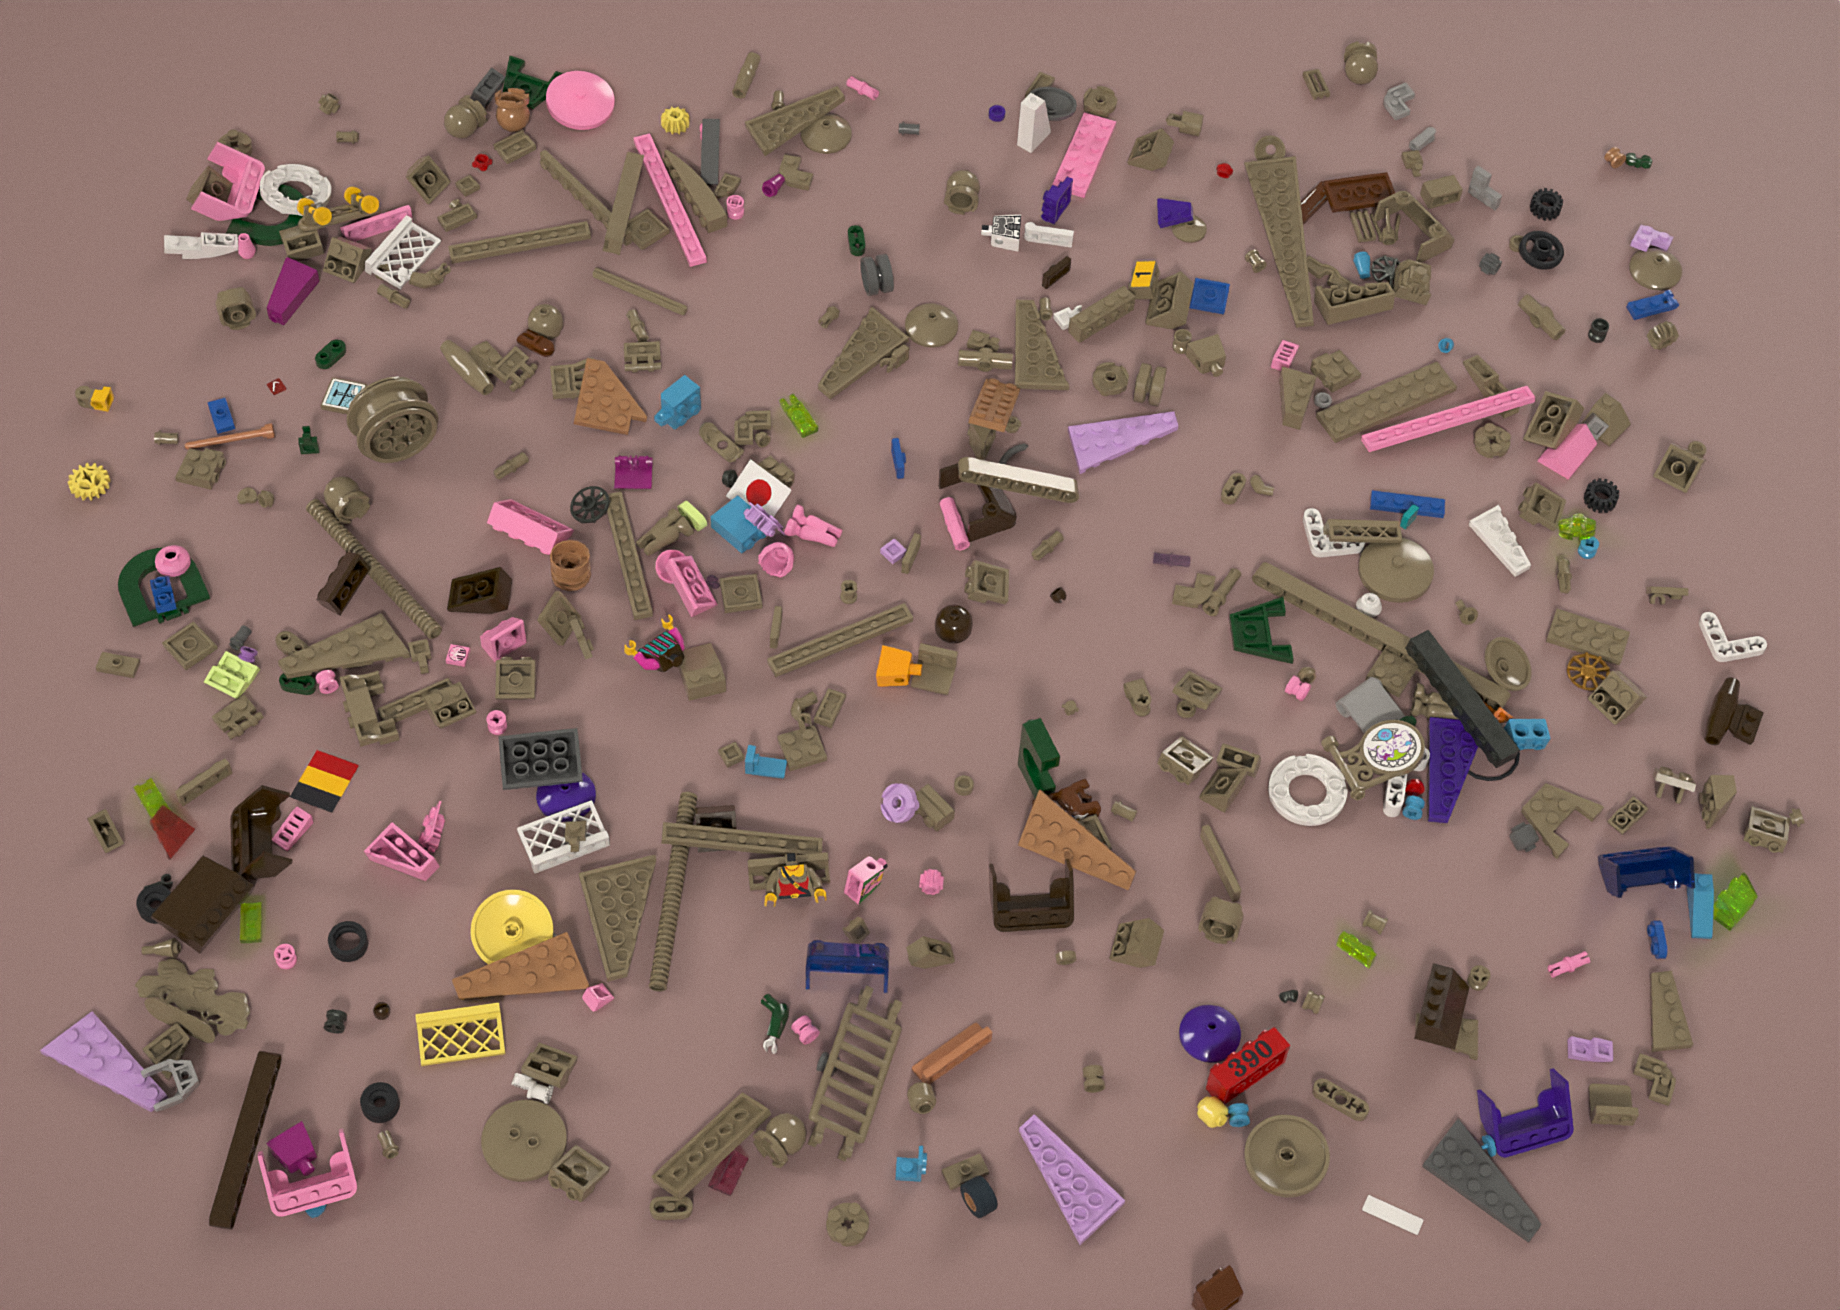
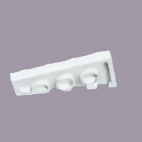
(1497, 535)

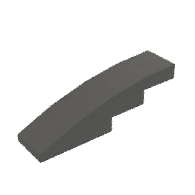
(710, 151)

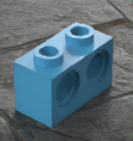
(1528, 733)

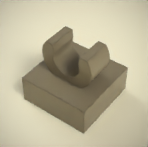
(856, 930)

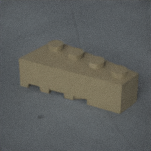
(1353, 301)

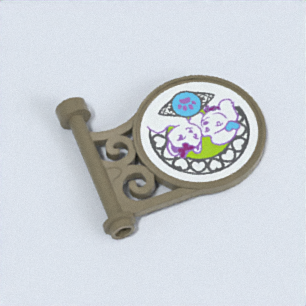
(1385, 749)

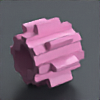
(931, 882)

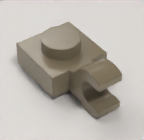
(1413, 160)
(982, 340)
(899, 356)
(420, 652)
(574, 833)

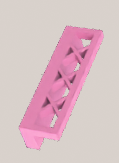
(375, 224)

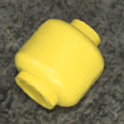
(1212, 1112)

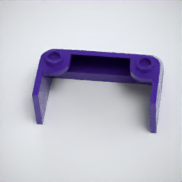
(1533, 1127)

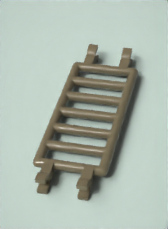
(826, 1080)

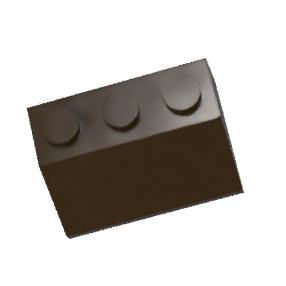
(343, 582)

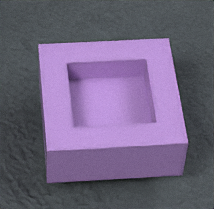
(893, 551)

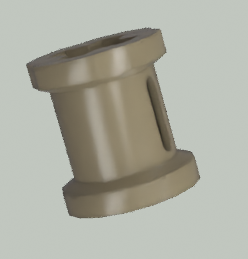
(1255, 261)
(848, 592)
(1375, 922)

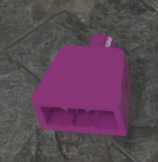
(294, 1150)

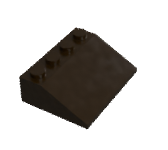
(203, 903)

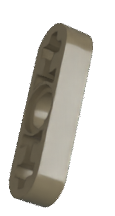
(1343, 1108)

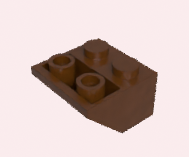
(1219, 1292)

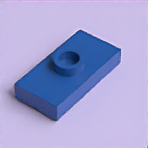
(221, 415)
(898, 458)

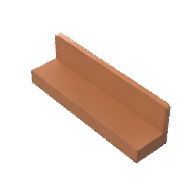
(952, 1053)

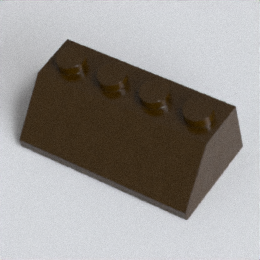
(1442, 1007)

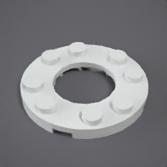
(293, 172)
(1307, 765)

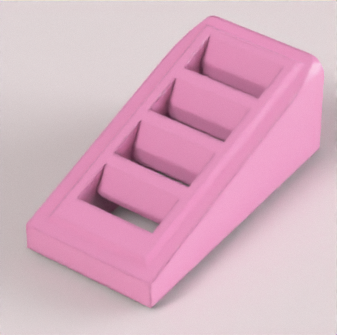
(1279, 363)
(292, 819)

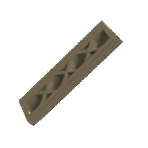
(1365, 529)
(766, 865)

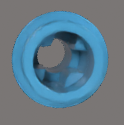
(1362, 264)

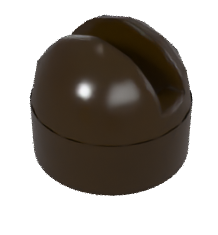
(1058, 594)
(382, 1012)

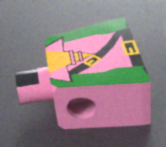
(864, 878)

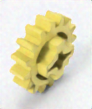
(89, 481)

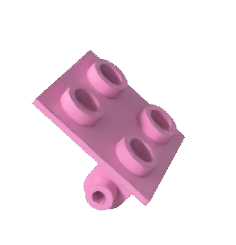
(433, 828)

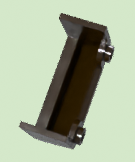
(997, 511)
(253, 836)
(1033, 911)

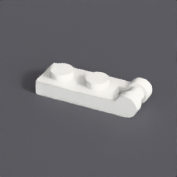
(1048, 235)

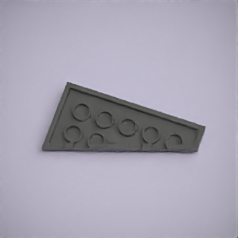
(1470, 1172)

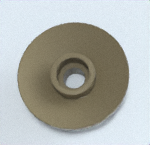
(1190, 231)

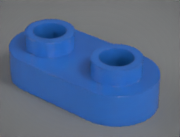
(1659, 944)

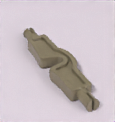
(1320, 270)

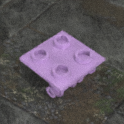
(763, 521)

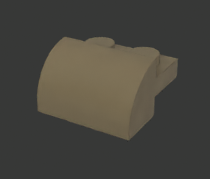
(549, 1065)

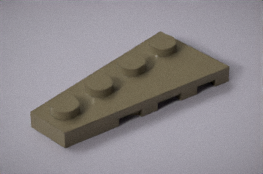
(1668, 1019)

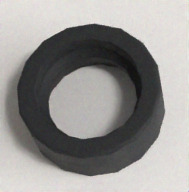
(348, 927)

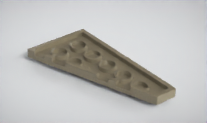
(784, 123)
(864, 350)
(1034, 355)
(350, 648)

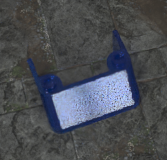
(1646, 868)
(847, 959)

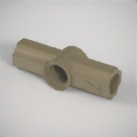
(1541, 317)
(985, 359)

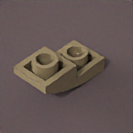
(1628, 815)

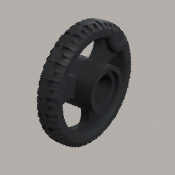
(1542, 250)

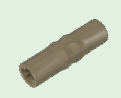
(746, 75)

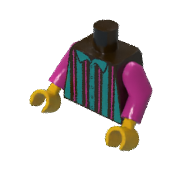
(662, 651)

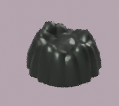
(1291, 995)

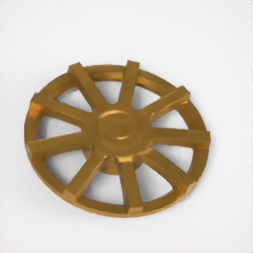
(1587, 671)

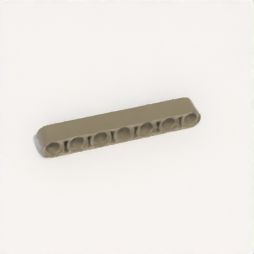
(1018, 480)

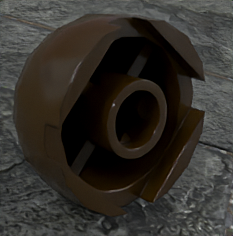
(953, 623)

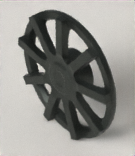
(1388, 271)
(590, 504)

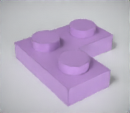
(1648, 236)

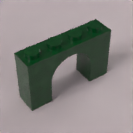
(1037, 756)

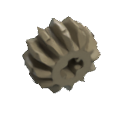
(1662, 335)

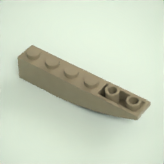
(696, 193)

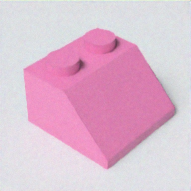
(504, 638)

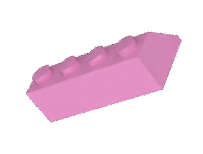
(528, 525)

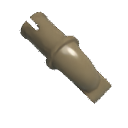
(799, 707)

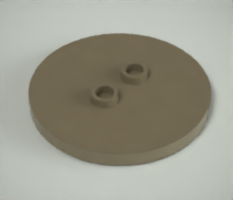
(523, 1140)

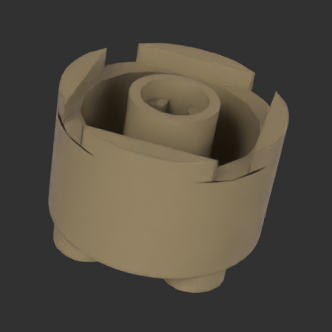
(235, 308)
(1221, 920)

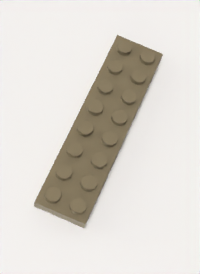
(1386, 402)

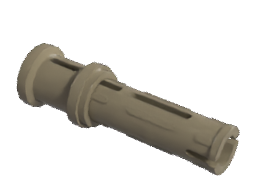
(1218, 597)

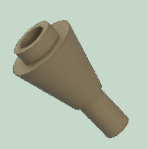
(167, 948)

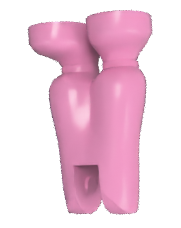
(812, 528)

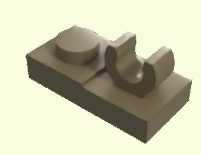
(1675, 593)

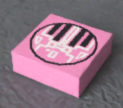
(457, 655)

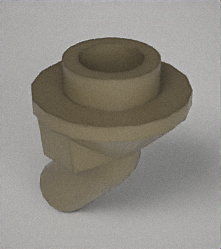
(1468, 614)

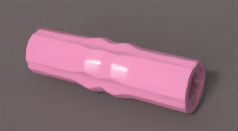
(954, 523)

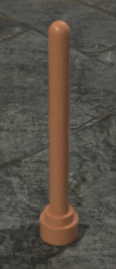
(266, 431)

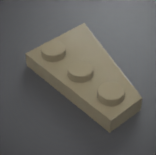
(1467, 1038)

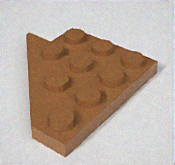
(605, 401)

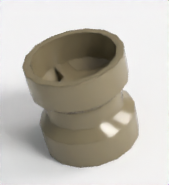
(1180, 341)
(1093, 1077)

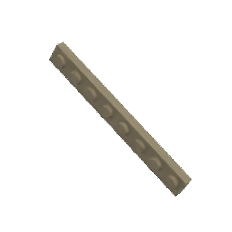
(578, 191)
(519, 242)
(628, 557)
(840, 640)
(739, 840)

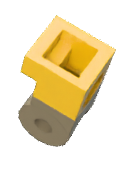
(94, 398)

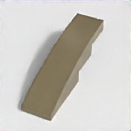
(1486, 380)

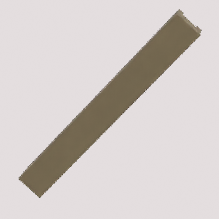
(623, 203)

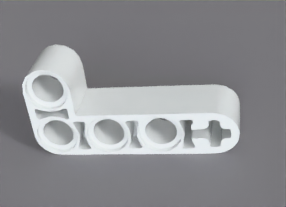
(1398, 794)

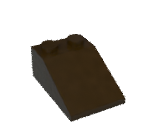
(480, 592)

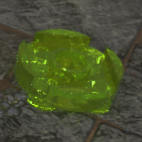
(1577, 527)

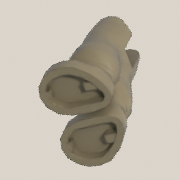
(663, 533)
(1433, 704)

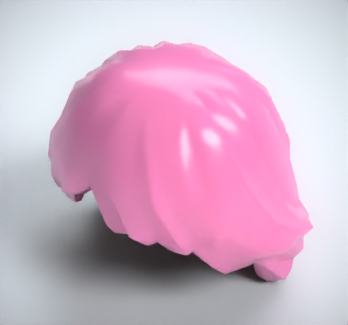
(776, 559)

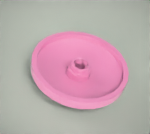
(580, 100)

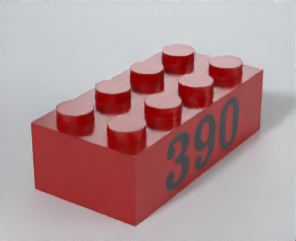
(1248, 1065)

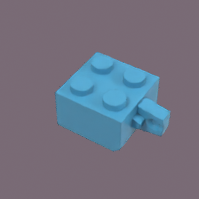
(679, 403)

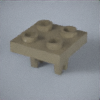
(1666, 776)

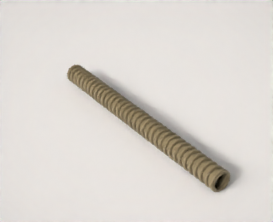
(377, 572)
(672, 898)

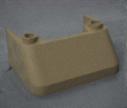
(1439, 236)

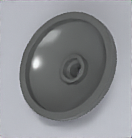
(1058, 102)

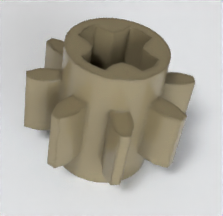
(329, 103)

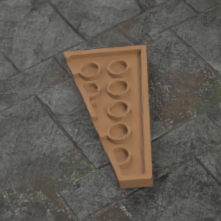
(1061, 837)
(535, 970)

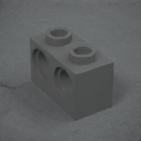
(487, 87)

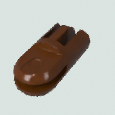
(536, 343)

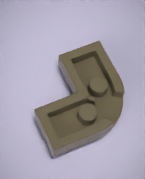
(794, 178)
(751, 421)
(1194, 596)
(578, 626)
(1662, 1078)

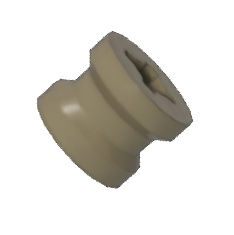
(1483, 976)
(1313, 1002)

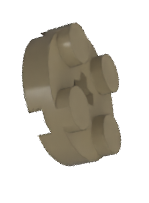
(1103, 108)
(238, 139)
(1106, 386)
(1494, 433)
(851, 1212)

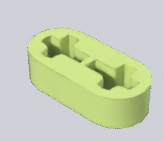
(692, 515)

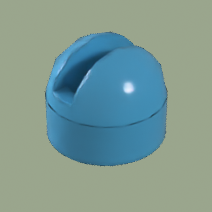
(1443, 343)

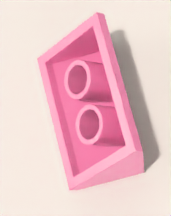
(1570, 452)
(690, 585)

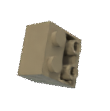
(301, 244)
(346, 259)
(1617, 697)
(449, 705)
(1716, 797)
(1137, 943)

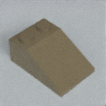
(1553, 420)
(702, 672)

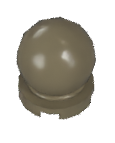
(1361, 62)
(464, 118)
(962, 192)
(346, 499)
(782, 1137)

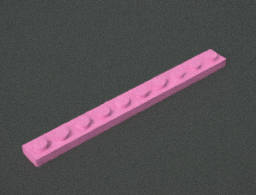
(670, 200)
(1448, 418)

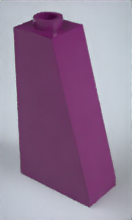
(291, 290)

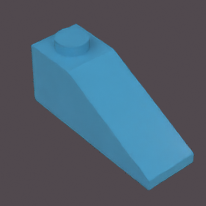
(1701, 906)

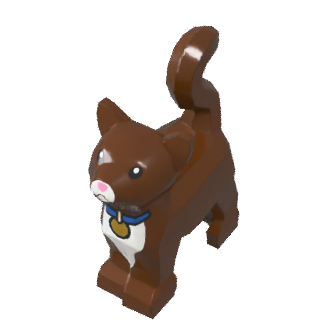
(1071, 800)

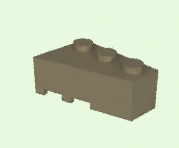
(1295, 396)

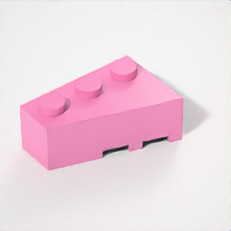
(401, 853)

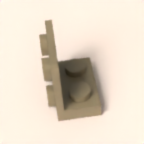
(938, 669)

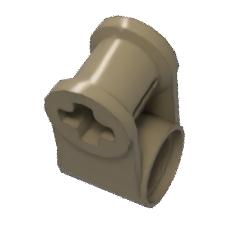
(1138, 696)

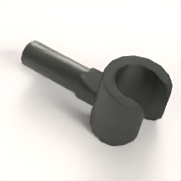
(166, 877)

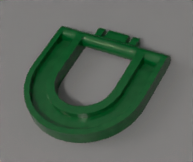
(264, 234)
(132, 598)

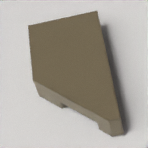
(727, 186)

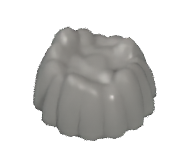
(1323, 400)

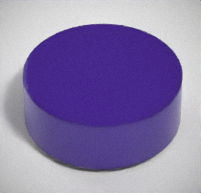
(997, 113)

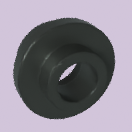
(729, 478)

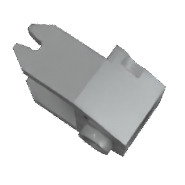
(179, 1069)

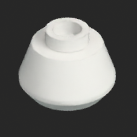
(1369, 605)

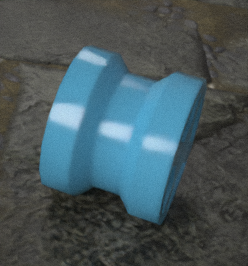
(1588, 551)
(1413, 807)
(1238, 1115)

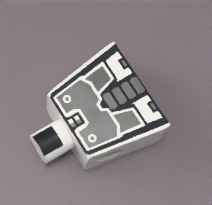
(1004, 231)

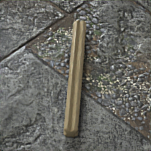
(639, 291)

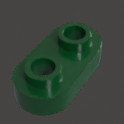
(333, 352)

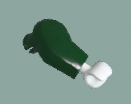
(778, 1021)

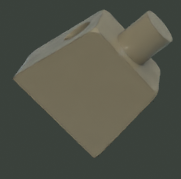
(1207, 355)

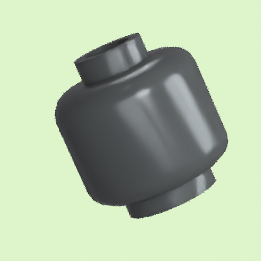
(1524, 837)

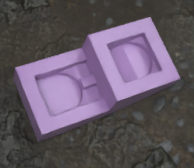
(1590, 1050)

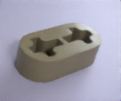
(1230, 487)

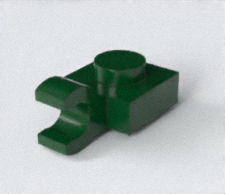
(308, 444)

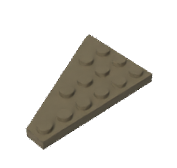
(616, 908)

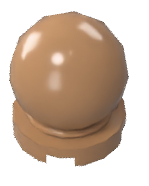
(512, 109)

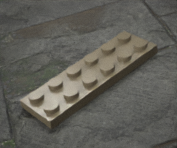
(711, 1146)

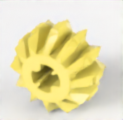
(675, 120)

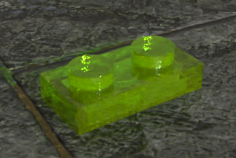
(251, 922)
(1356, 949)

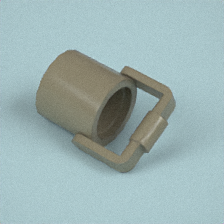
(1188, 123)

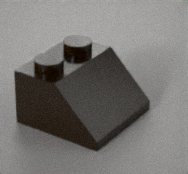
(717, 817)

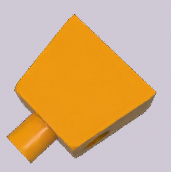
(896, 667)

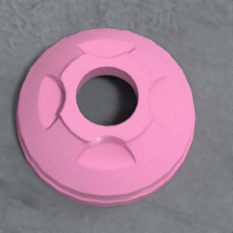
(661, 563)
(174, 566)

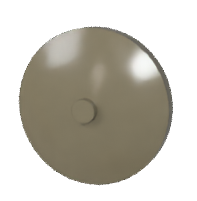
(1396, 570)
(1286, 1156)

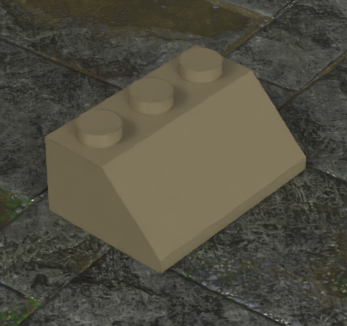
(1171, 302)

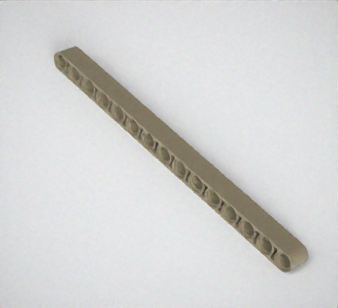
(1360, 625)

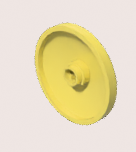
(509, 924)

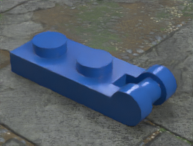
(1652, 305)

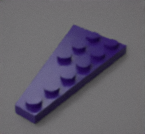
(1448, 765)

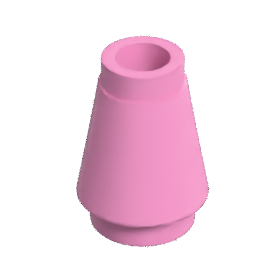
(245, 246)

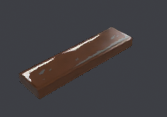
(1313, 202)

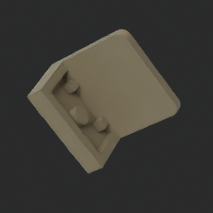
(1611, 1105)

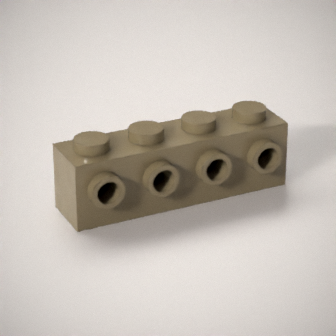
(1101, 314)

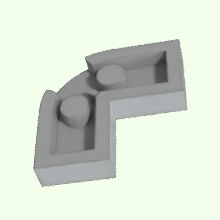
(1395, 100)

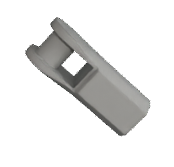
(1423, 139)

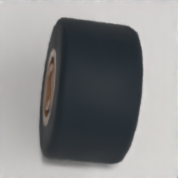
(979, 1196)

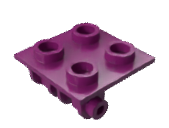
(633, 472)

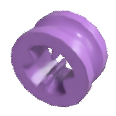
(247, 654)

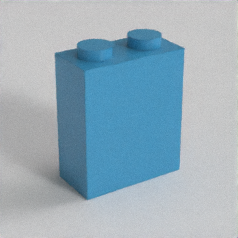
(734, 527)

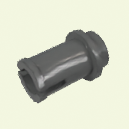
(908, 128)
(238, 640)

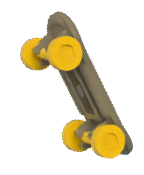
(320, 217)

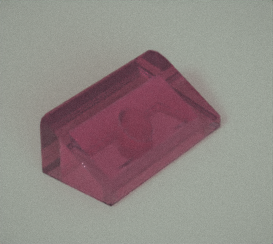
(728, 1173)

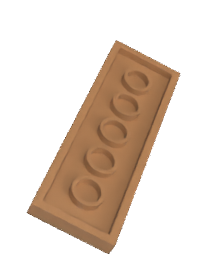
(994, 405)

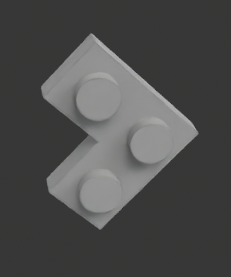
(1480, 188)

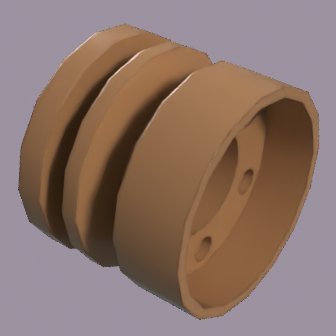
(570, 565)

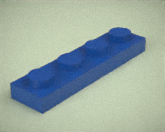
(1401, 503)

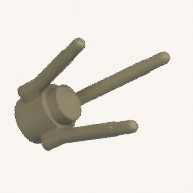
(1388, 235)

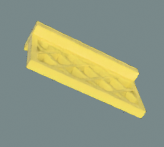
(460, 1016)

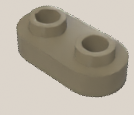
(291, 644)
(670, 1205)

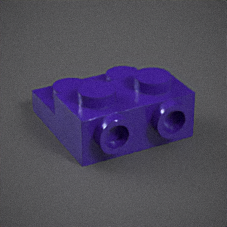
(1056, 200)

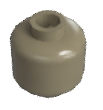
(921, 1097)

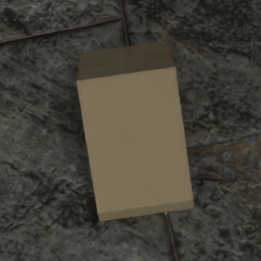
(105, 831)

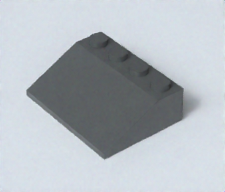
(540, 759)

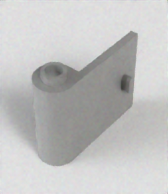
(1369, 705)

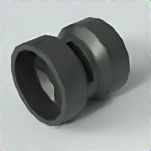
(1598, 330)

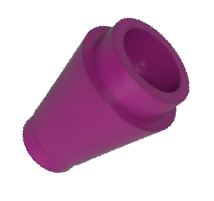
(772, 186)

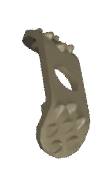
(713, 437)

